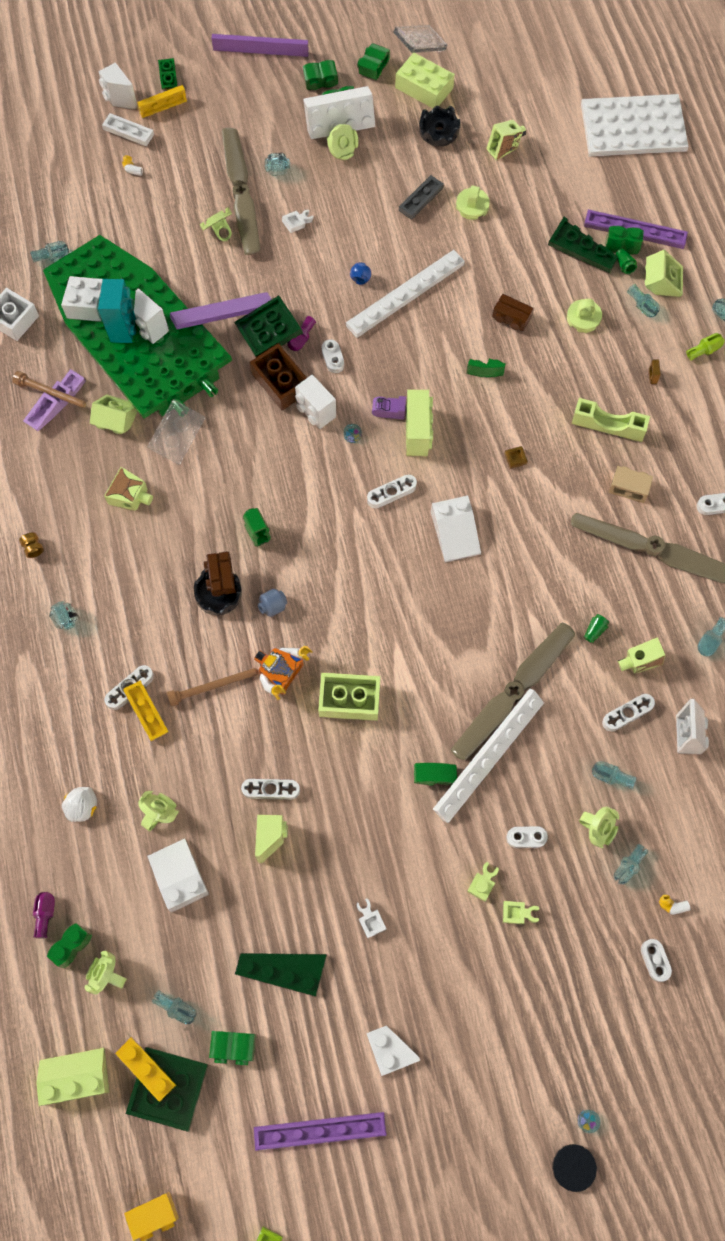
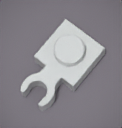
(296, 221)
(371, 921)

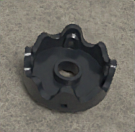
(442, 118)
(212, 604)

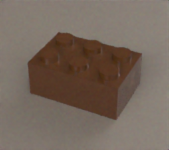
(277, 375)

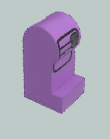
(389, 407)

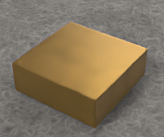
(654, 371)
(516, 457)

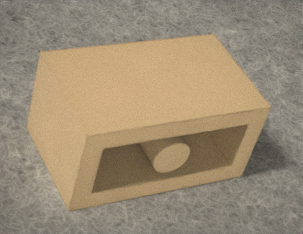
(631, 484)

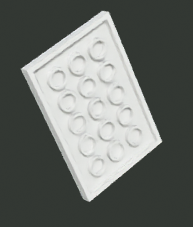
(634, 125)

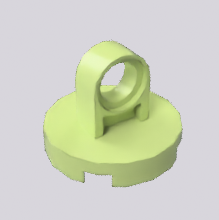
(342, 141)
(472, 203)
(218, 222)
(584, 315)
(157, 809)
(601, 826)
(102, 973)

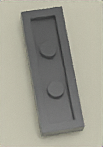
(421, 197)

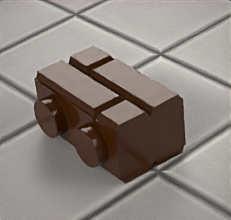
(512, 312)
(220, 573)

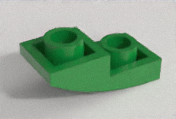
(167, 73)
(493, 368)
(435, 773)

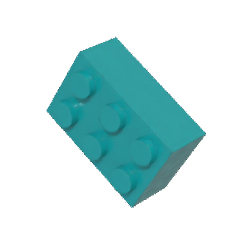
(117, 310)

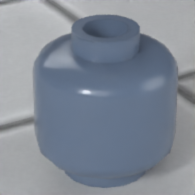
(272, 602)

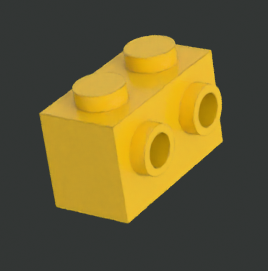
(151, 1216)

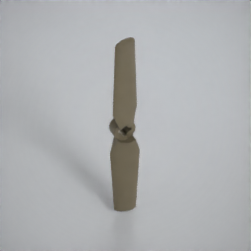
(243, 204)
(669, 553)
(527, 675)

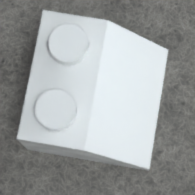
(117, 87)
(149, 318)

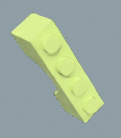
(591, 416)

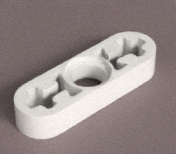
(393, 484)
(129, 679)
(637, 701)
(255, 793)

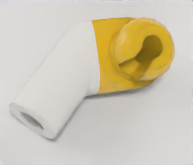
(129, 166)
(671, 907)

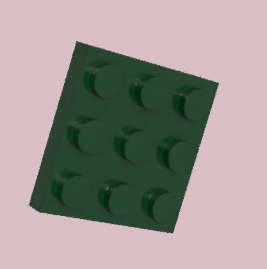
(268, 326)
(180, 1103)

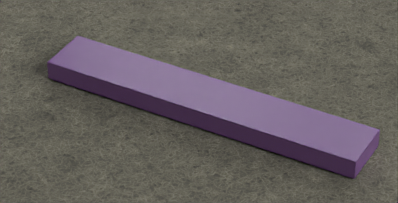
(260, 45)
(652, 232)
(218, 311)
(319, 1131)

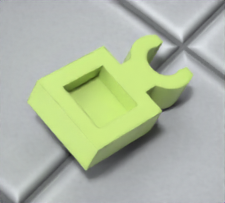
(481, 884)
(515, 912)

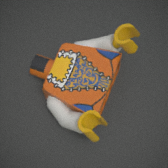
(280, 668)

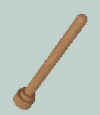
(21, 379)
(176, 696)

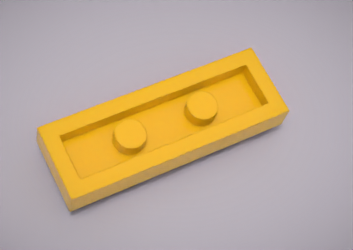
(162, 101)
(145, 710)
(145, 1069)

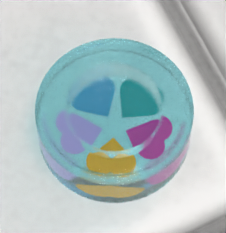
(352, 433)
(588, 1121)

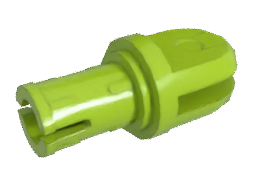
(706, 346)

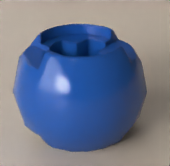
(360, 273)

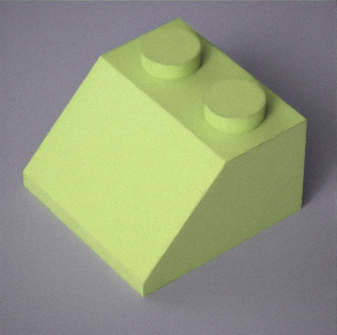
(664, 274)
(112, 414)
(269, 835)

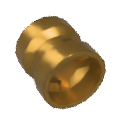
(31, 545)

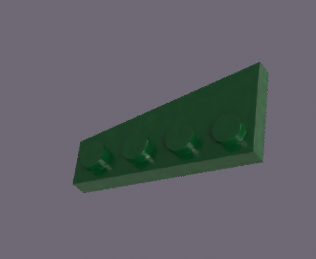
(578, 245)
(289, 971)

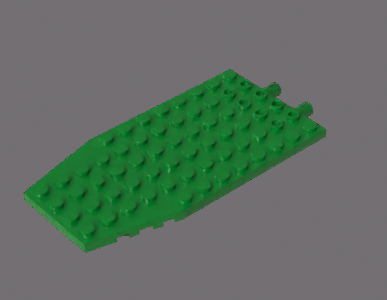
(144, 372)

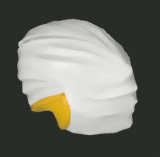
(79, 804)

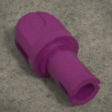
(298, 342)
(43, 912)

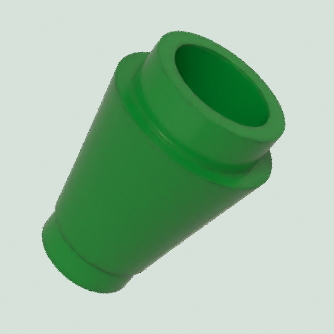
(626, 261)
(596, 628)

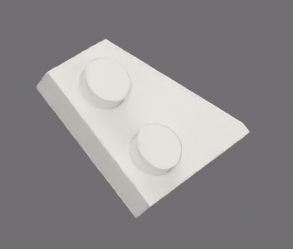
(390, 1050)

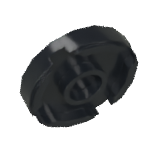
(574, 1167)

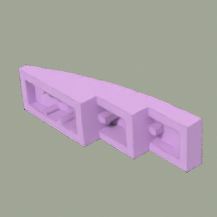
(49, 406)

